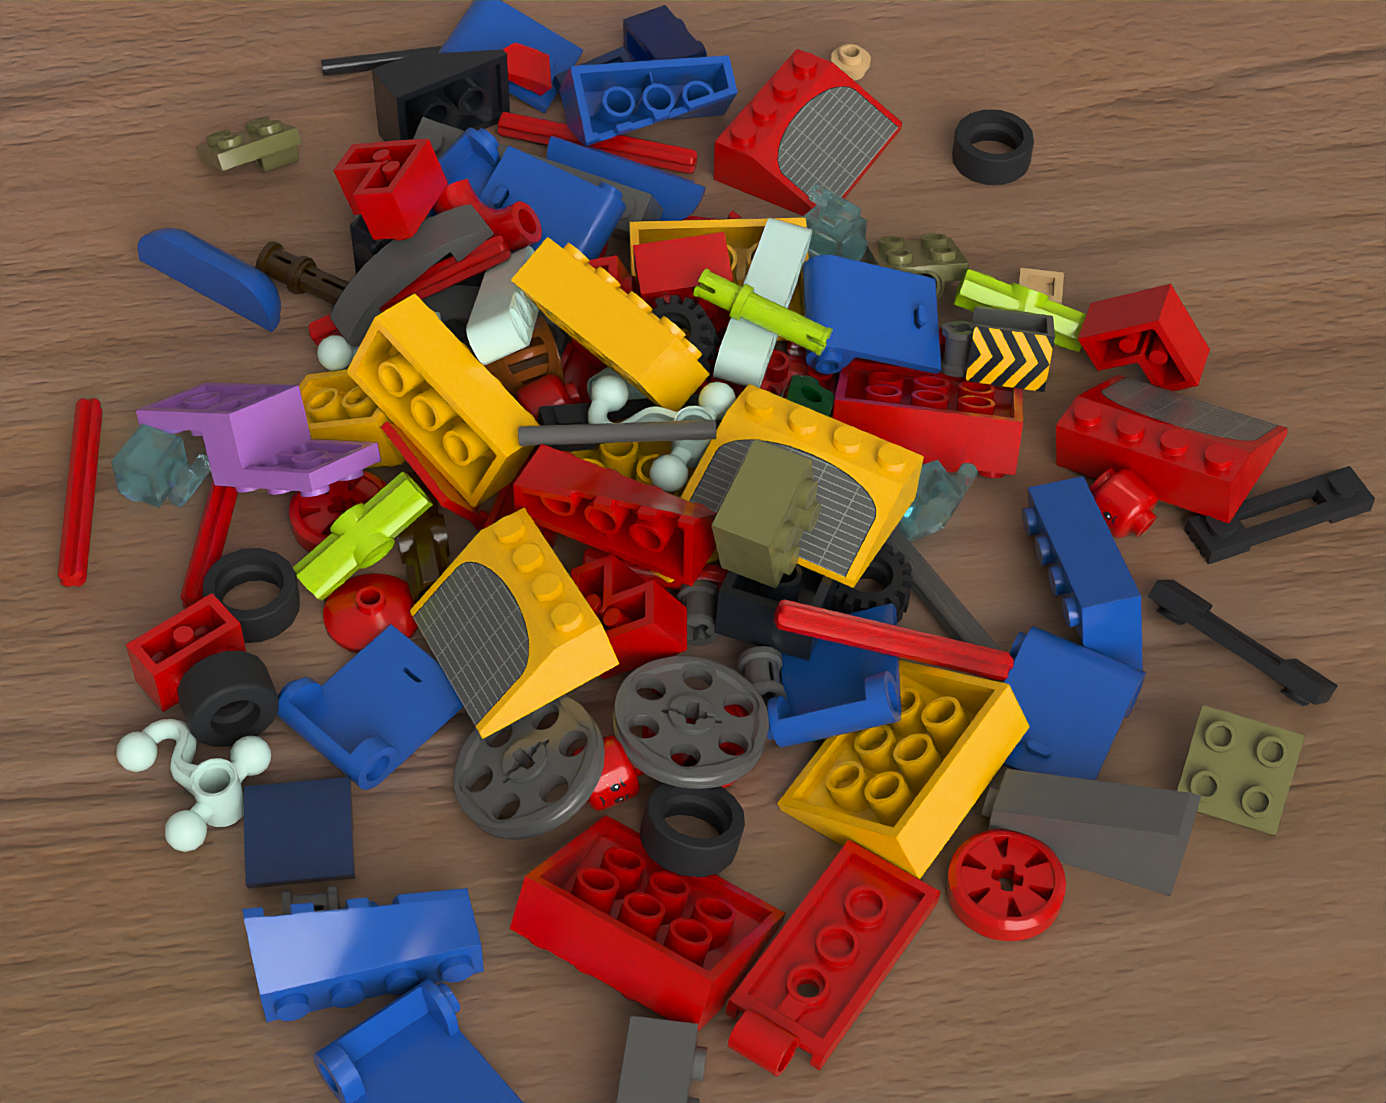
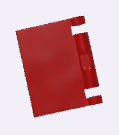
(433, 479)

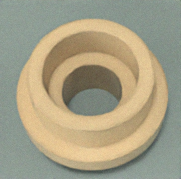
(851, 60)

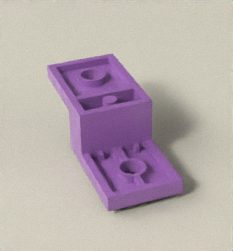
(259, 438)

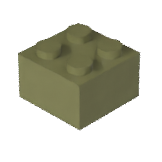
(766, 514)

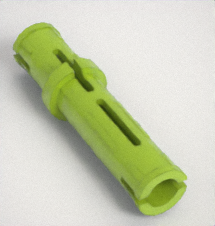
(761, 311)

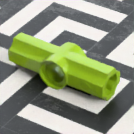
(983, 290)
(362, 536)

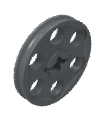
(700, 740)
(531, 786)

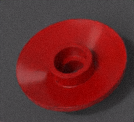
(355, 623)

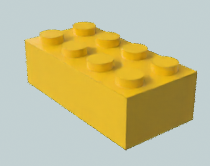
(612, 324)
(442, 399)

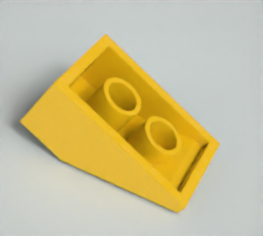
(344, 412)

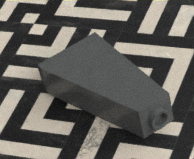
(1099, 825)

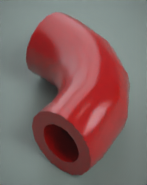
(515, 223)

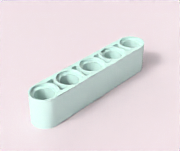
(774, 276)
(502, 313)

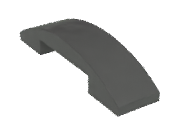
(401, 263)

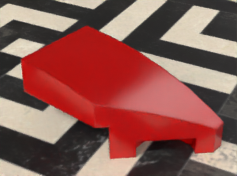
(528, 68)

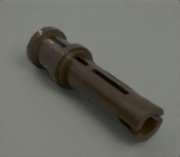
(299, 273)

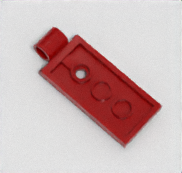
(842, 944)

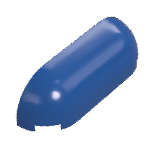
(674, 193)
(213, 274)

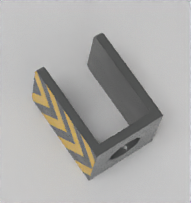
(1010, 348)

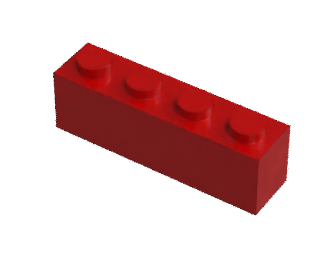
(616, 514)

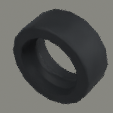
(988, 167)
(256, 565)
(683, 853)

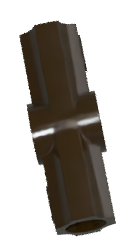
(424, 547)

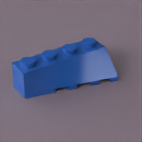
(626, 96)
(1086, 568)
(360, 951)

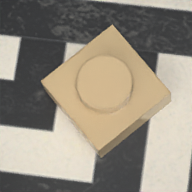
(1043, 281)

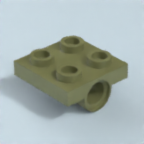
(264, 141)
(929, 255)
(1240, 769)

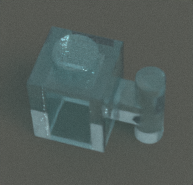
(835, 226)
(156, 467)
(936, 499)

